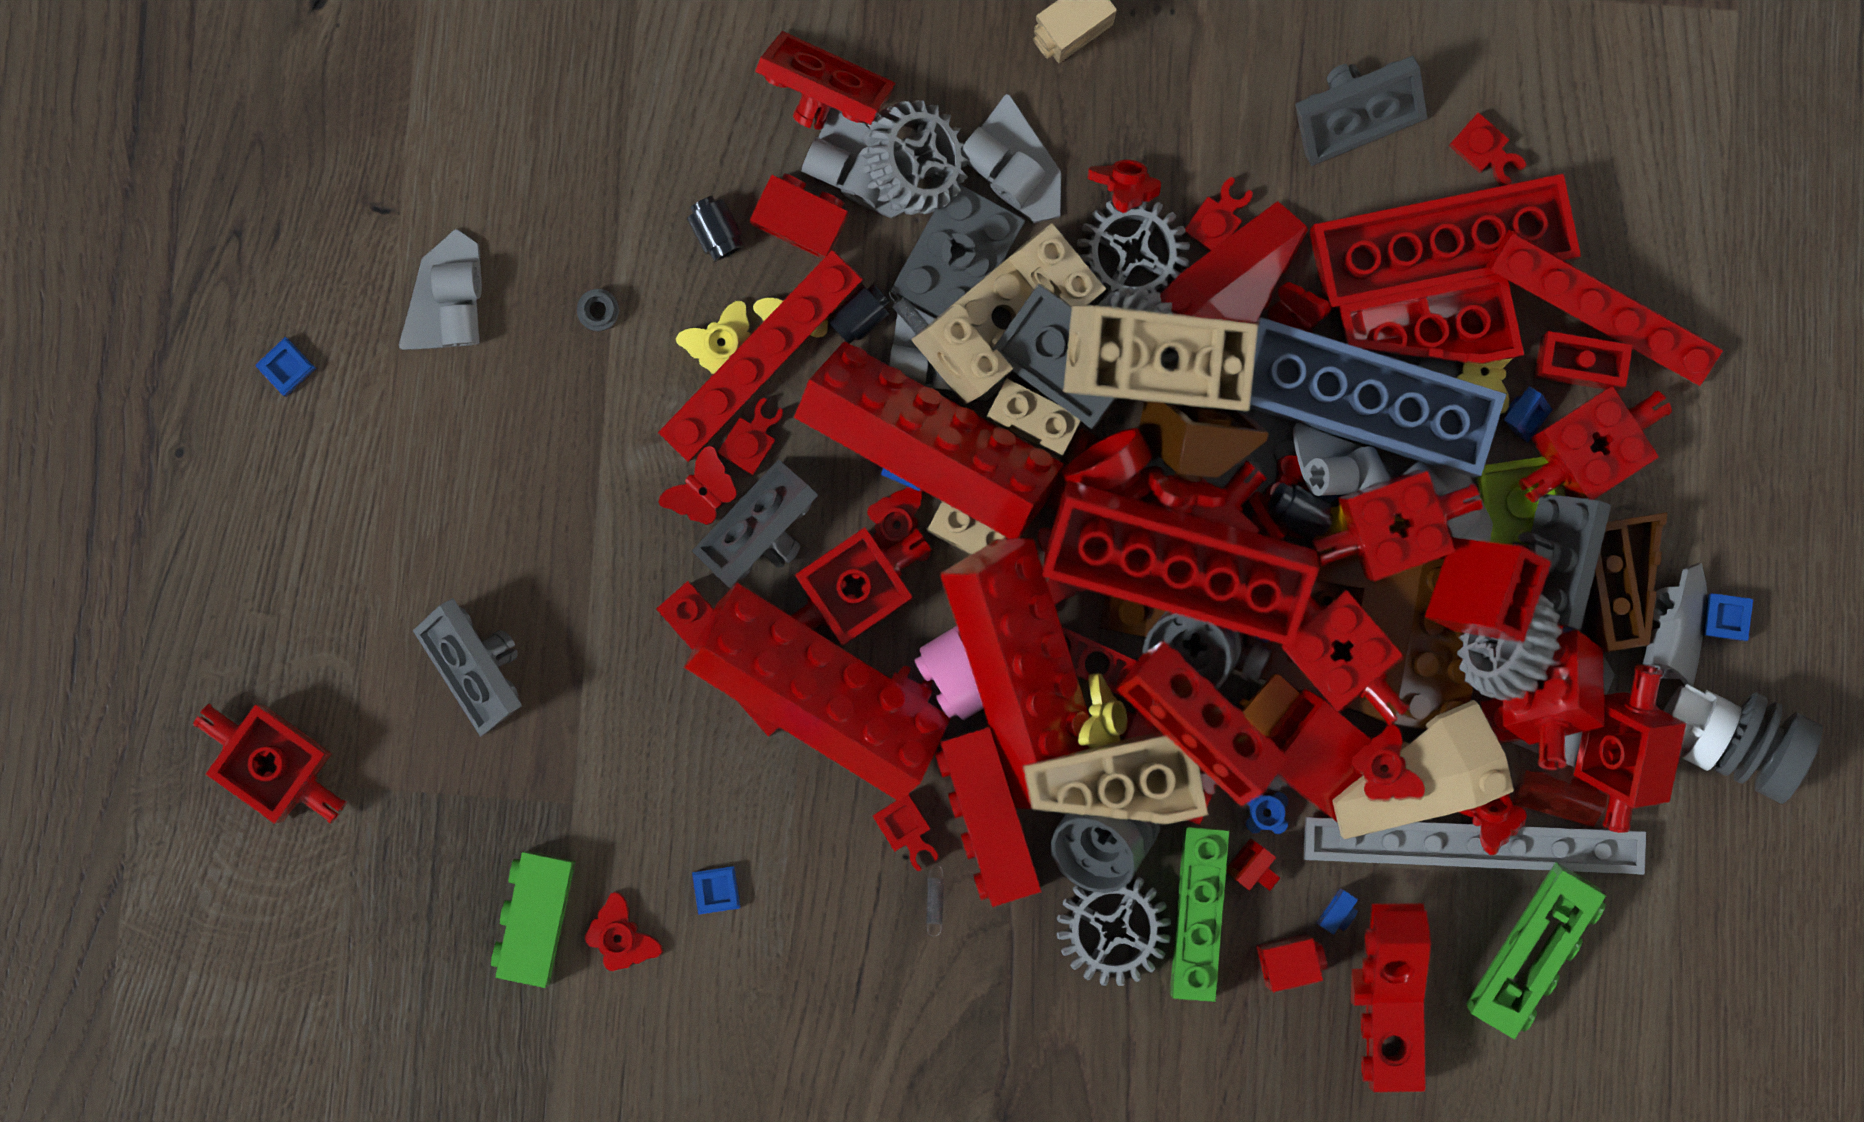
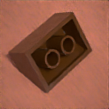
(1199, 438)

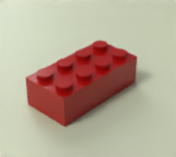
(990, 817)

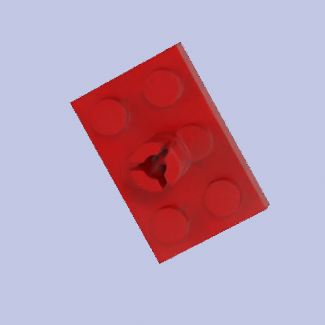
(824, 82)

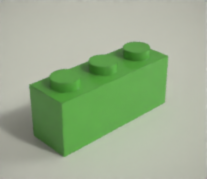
(533, 918)

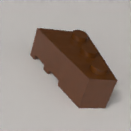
(1624, 582)

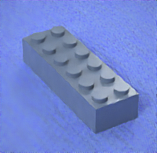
(1373, 399)

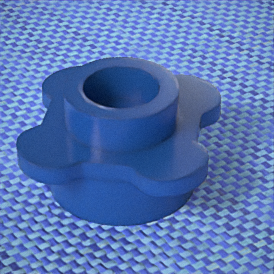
(1275, 821)

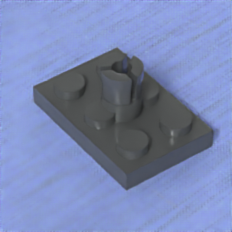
(1360, 108)
(956, 251)
(1038, 350)
(757, 526)
(1571, 537)
(471, 665)

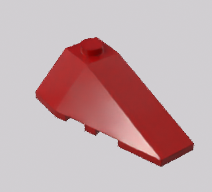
(1241, 272)
(1447, 322)

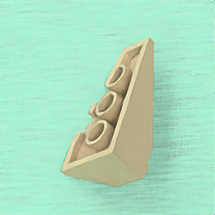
(1455, 761)
(1121, 780)

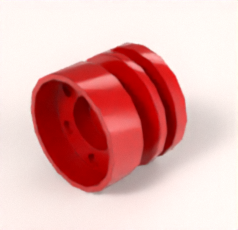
(1116, 466)

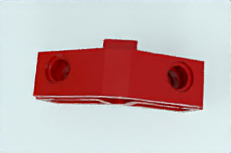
(1394, 994)

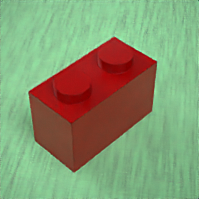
(799, 216)
(1583, 361)
(1291, 962)

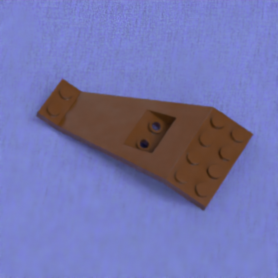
(1424, 679)

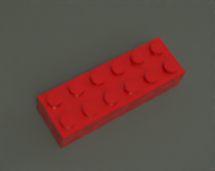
(1438, 239)
(929, 440)
(1180, 563)
(1017, 657)
(818, 692)

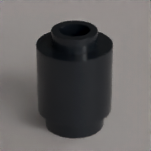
(715, 228)
(859, 312)
(1300, 510)

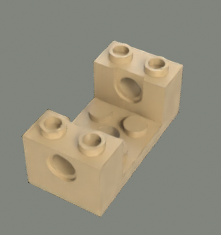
(1071, 25)
(963, 335)
(1120, 352)
(1029, 419)

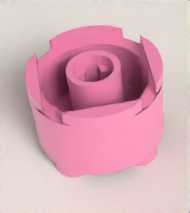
(948, 665)

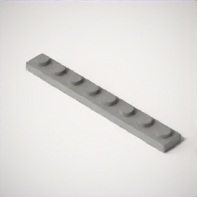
(1460, 846)

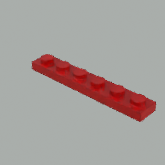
(1604, 307)
(760, 355)

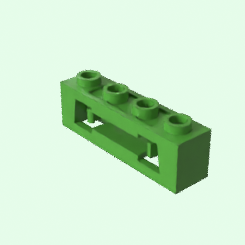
(1199, 913)
(1542, 976)

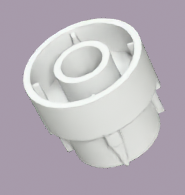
(1709, 724)

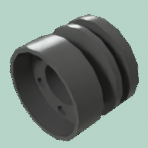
(1212, 660)
(1775, 751)
(1101, 850)

